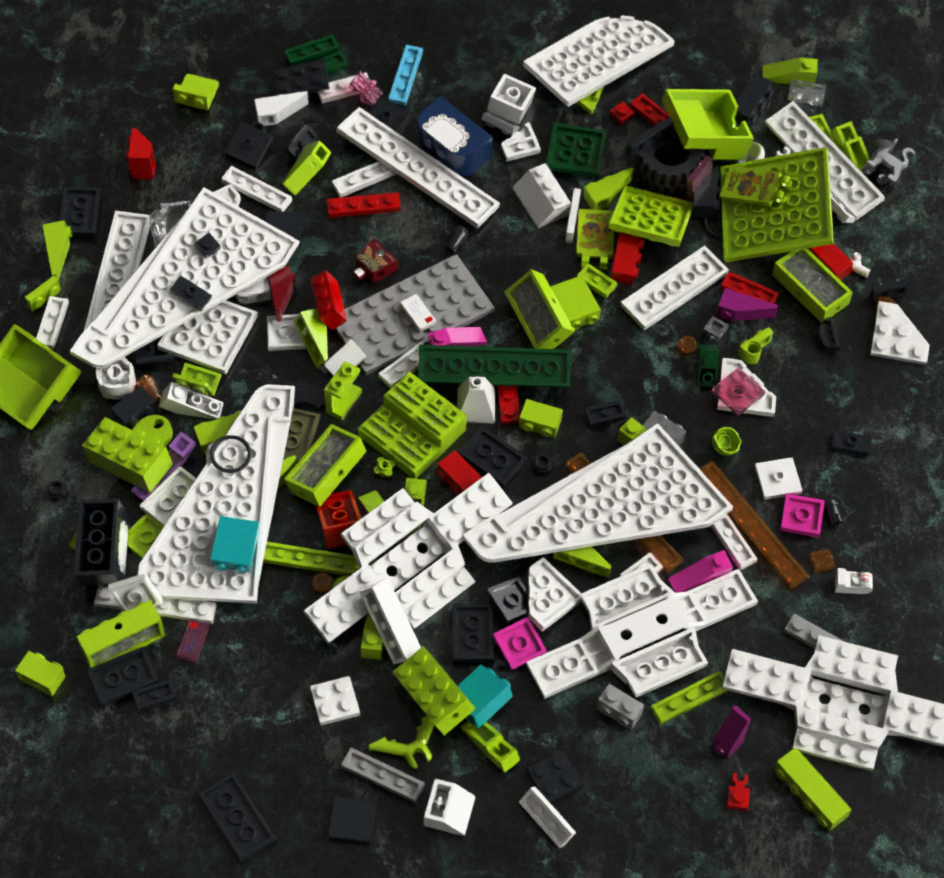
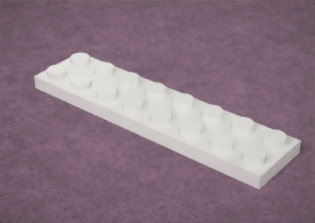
(846, 180)
(120, 258)

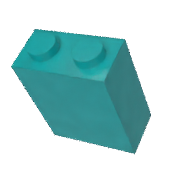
(235, 544)
(486, 694)

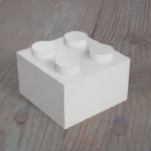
(511, 99)

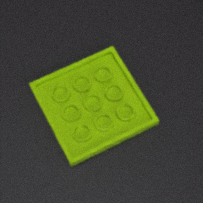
(651, 216)

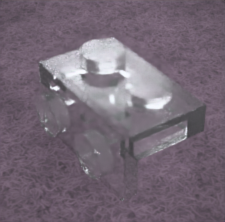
(806, 92)

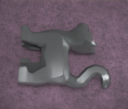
(887, 163)

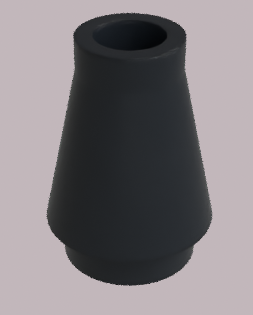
(456, 238)

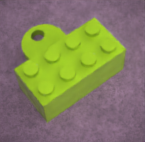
(132, 454)

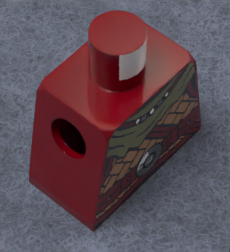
(375, 262)

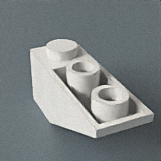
(277, 108)
(189, 402)

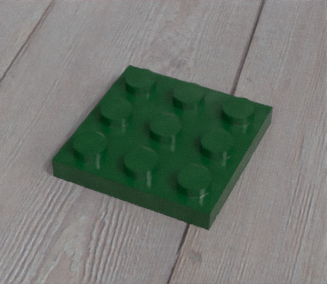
(576, 150)

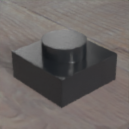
(207, 245)

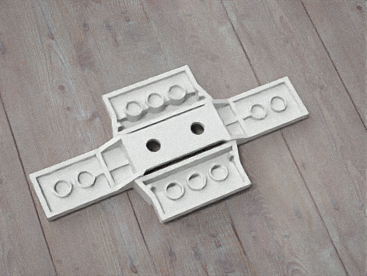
(387, 526)
(633, 605)
(838, 728)

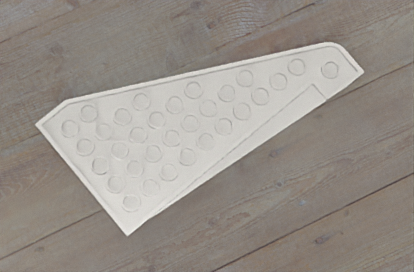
(146, 306)
(621, 497)
(182, 552)

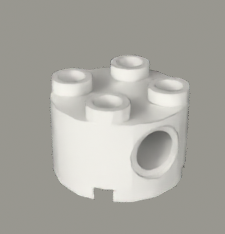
(116, 379)

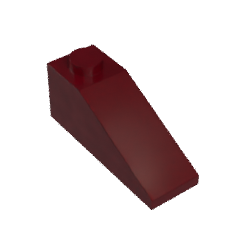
(281, 290)

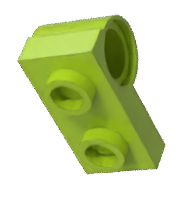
(755, 345)

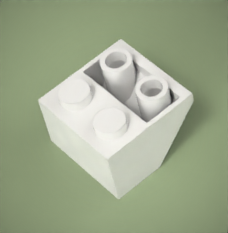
(448, 808)

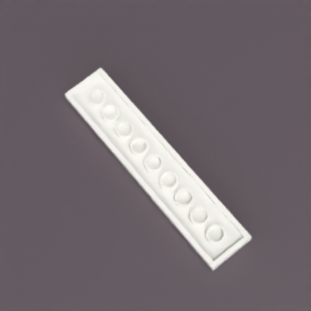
(418, 167)

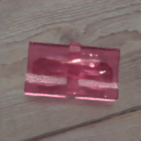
(366, 88)

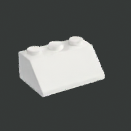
(542, 196)

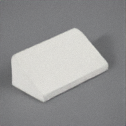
(349, 352)

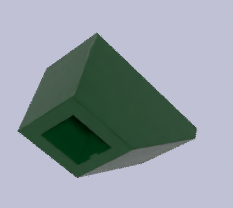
(707, 365)

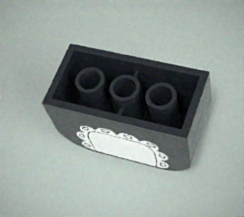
(101, 542)

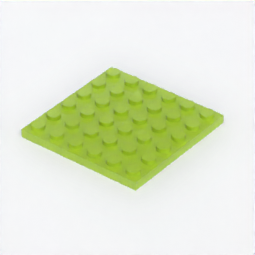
(786, 227)

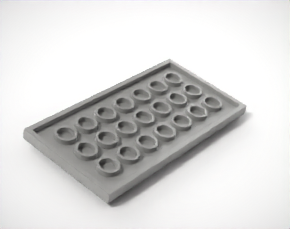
(387, 332)

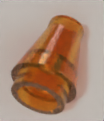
(149, 385)

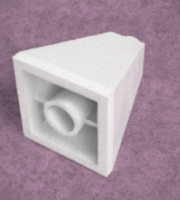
(477, 400)

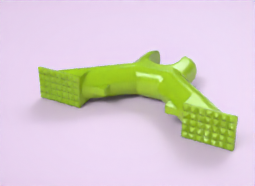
(408, 750)

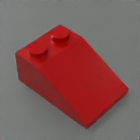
(336, 516)

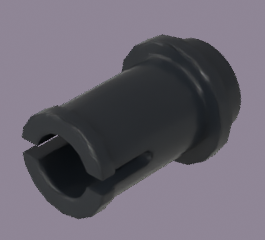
(833, 513)

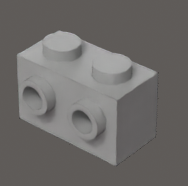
(620, 706)

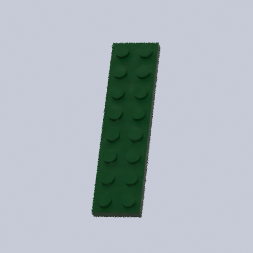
(497, 364)

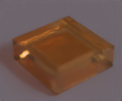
(822, 560)

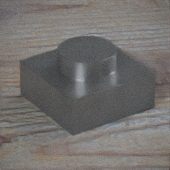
(715, 327)

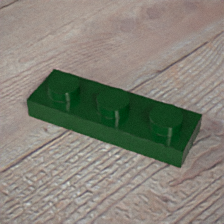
(311, 50)

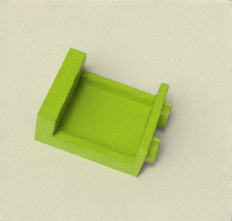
(577, 302)
(340, 392)

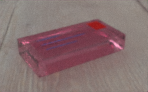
(193, 640)

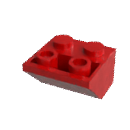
(140, 156)

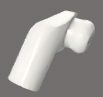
(857, 267)

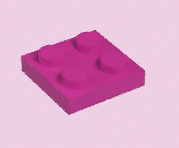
(802, 515)
(519, 643)

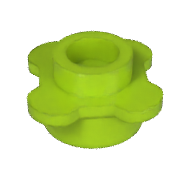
(385, 472)

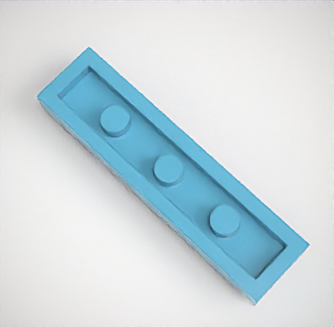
(405, 75)

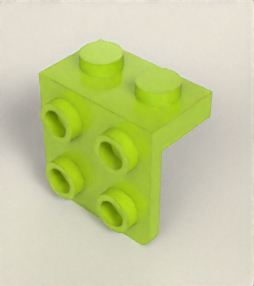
(196, 91)
(198, 379)

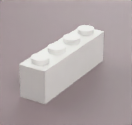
(390, 620)

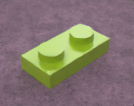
(598, 281)
(42, 293)

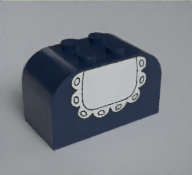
(453, 138)

